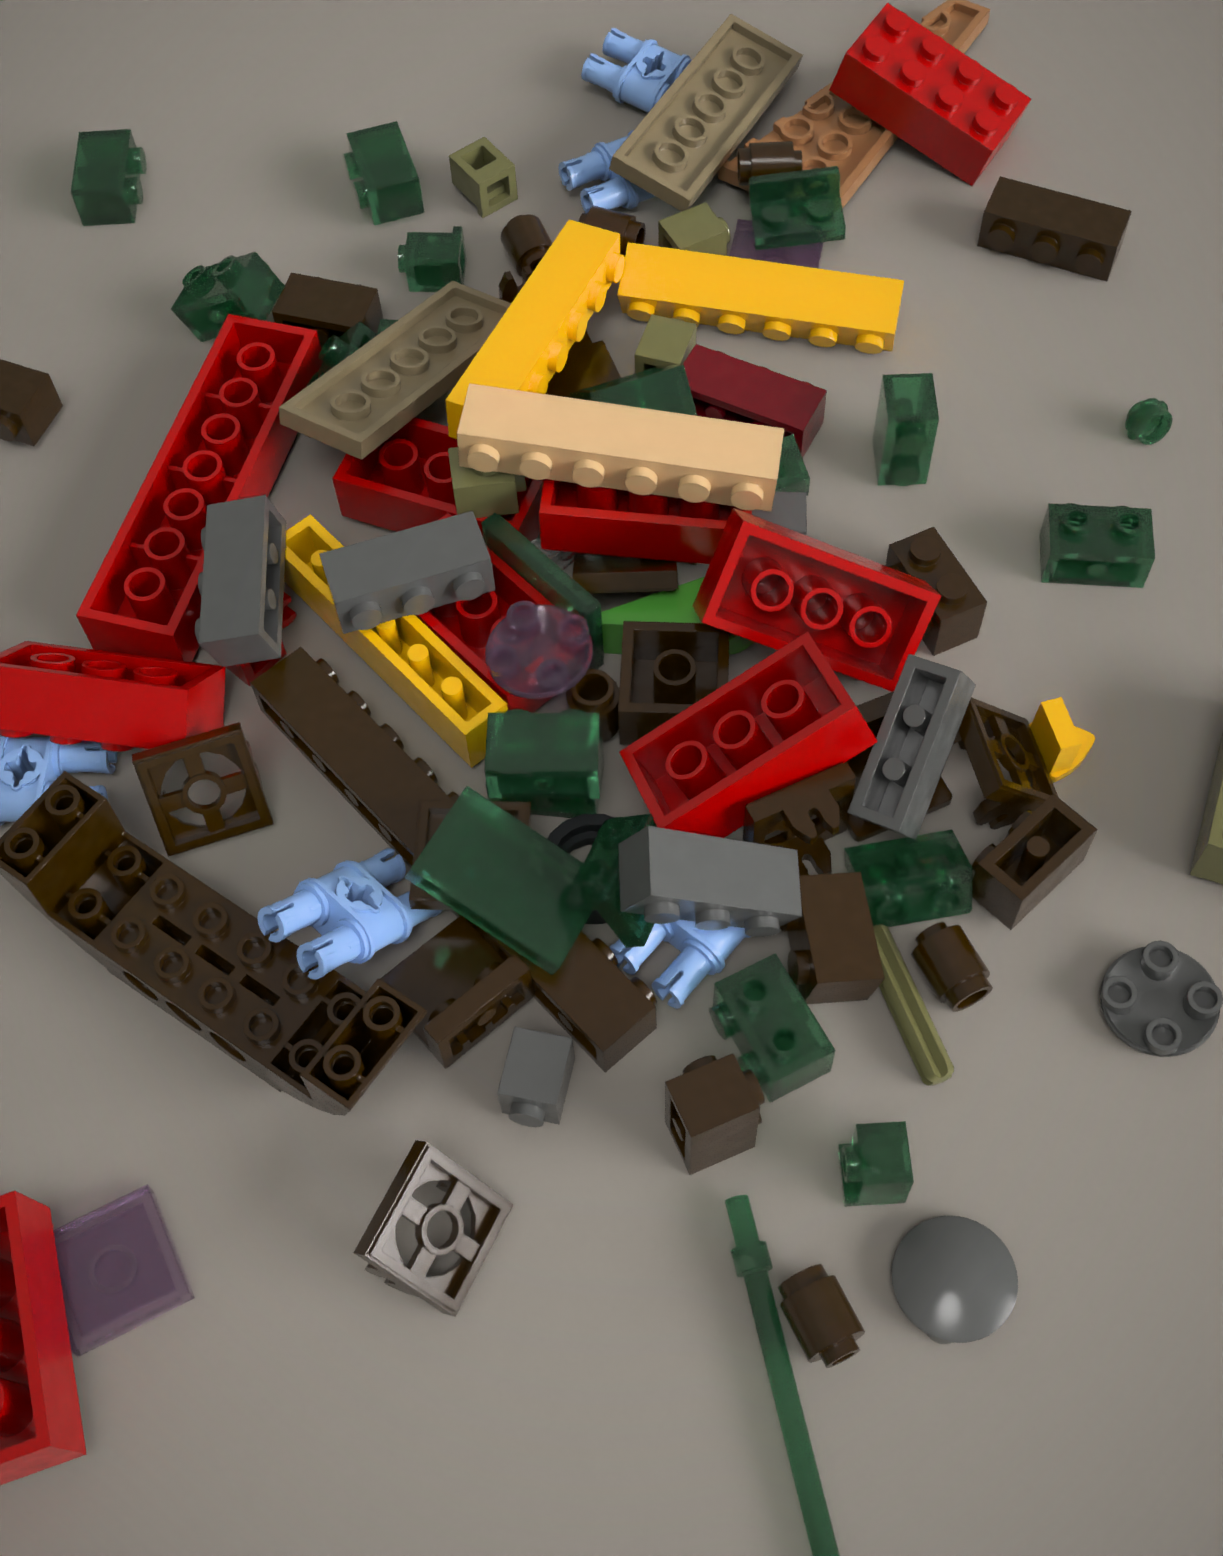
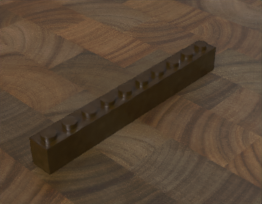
(384, 785)

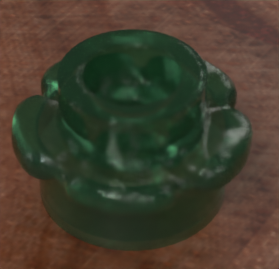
(1148, 421)

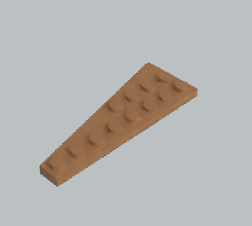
(842, 136)

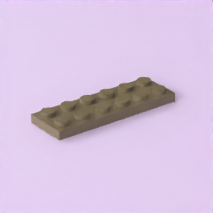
(706, 113)
(396, 372)

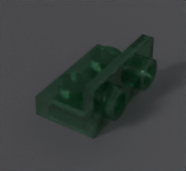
(796, 208)
(913, 878)
(599, 881)

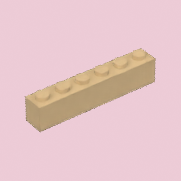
(619, 447)

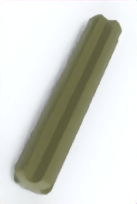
(910, 1013)

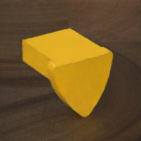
(1058, 739)

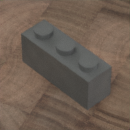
(408, 572)
(242, 581)
(912, 746)
(709, 881)

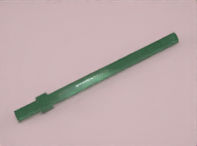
(752, 1263)

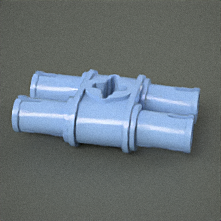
(644, 78)
(595, 166)
(34, 763)
(348, 911)
(701, 954)

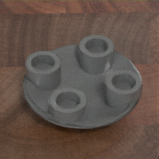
(1160, 1000)
(954, 1279)

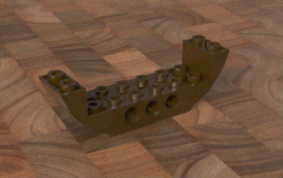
(201, 953)

